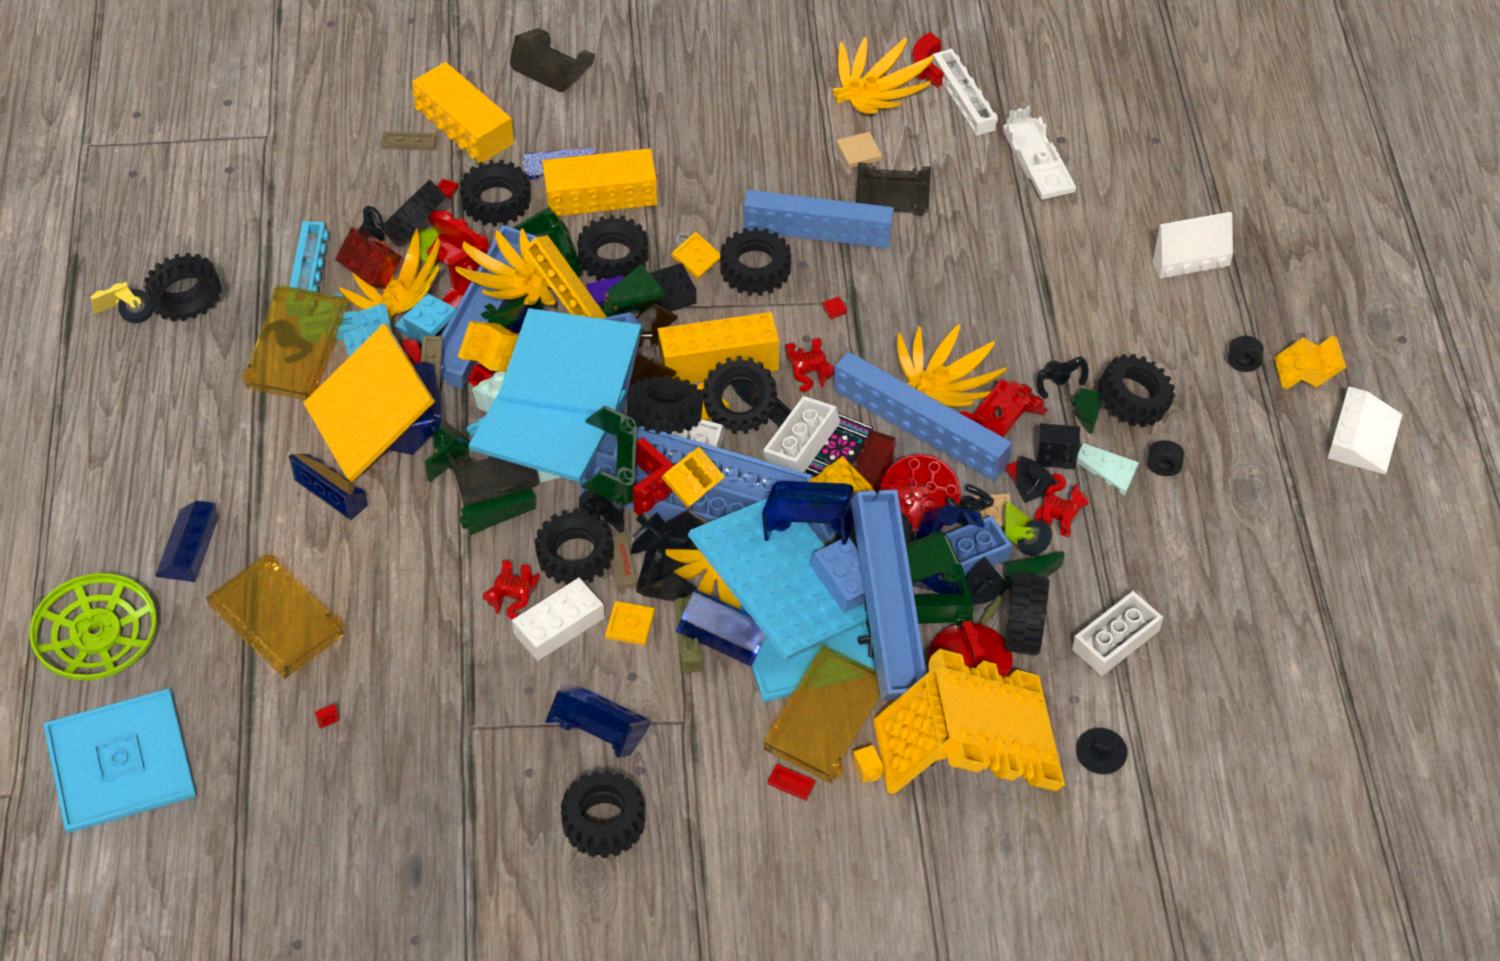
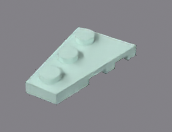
(1112, 467)

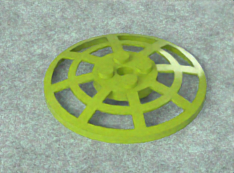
(91, 619)

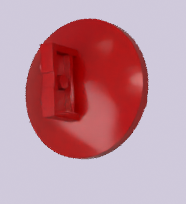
(452, 234)
(921, 485)
(976, 644)

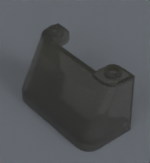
(540, 62)
(894, 188)

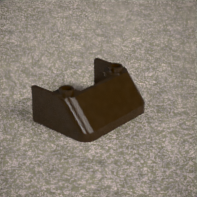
(645, 363)

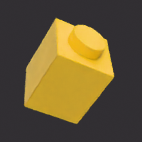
(867, 764)

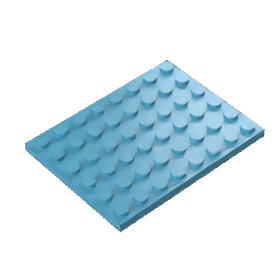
(775, 579)

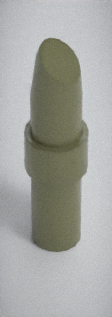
(991, 610)

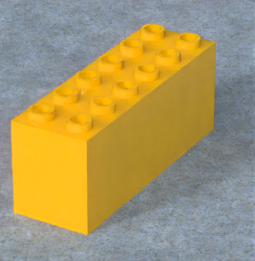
(463, 112)
(600, 182)
(701, 345)

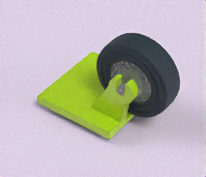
(1029, 535)

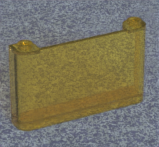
(294, 342)
(275, 615)
(824, 714)

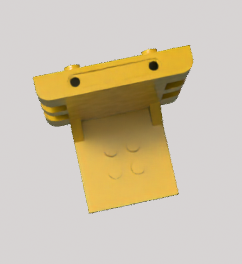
(971, 722)

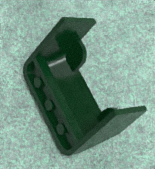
(445, 440)
(618, 487)
(935, 555)

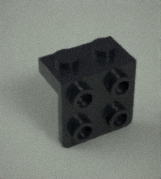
(608, 509)

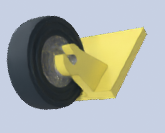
(132, 304)

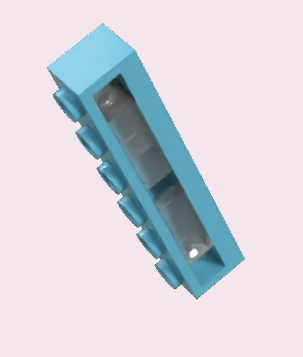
(309, 256)

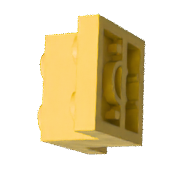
(488, 344)
(1309, 362)
(693, 477)

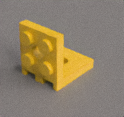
(843, 472)

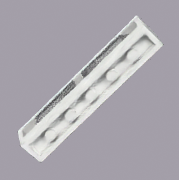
(965, 93)

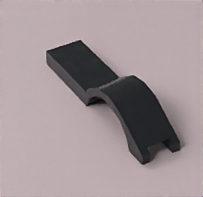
(749, 395)

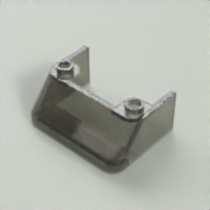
(489, 478)

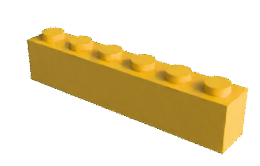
(562, 278)

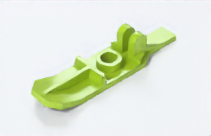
(427, 237)

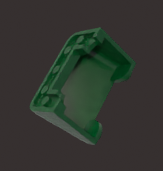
(550, 224)
(632, 294)

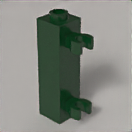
(507, 315)
(497, 510)
(944, 608)

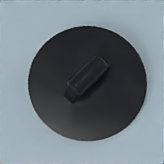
(1101, 751)

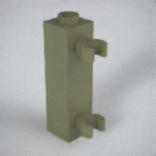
(689, 649)

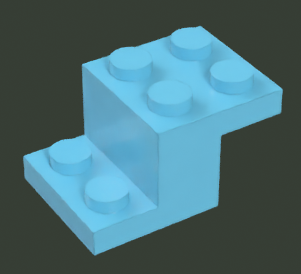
(425, 318)
(369, 322)

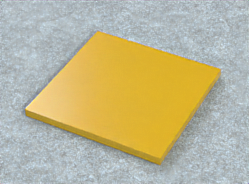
(368, 402)

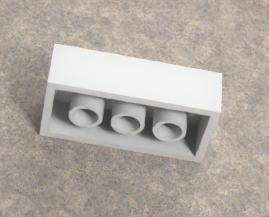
(802, 434)
(558, 619)
(1117, 633)

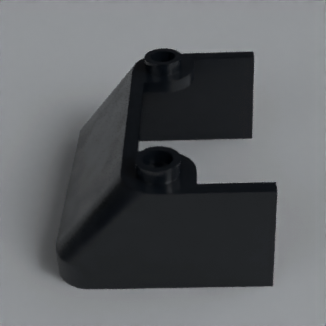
(657, 573)

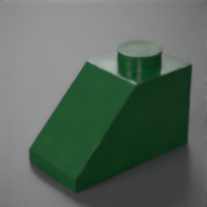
(1087, 408)

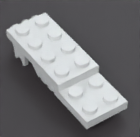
(1037, 154)

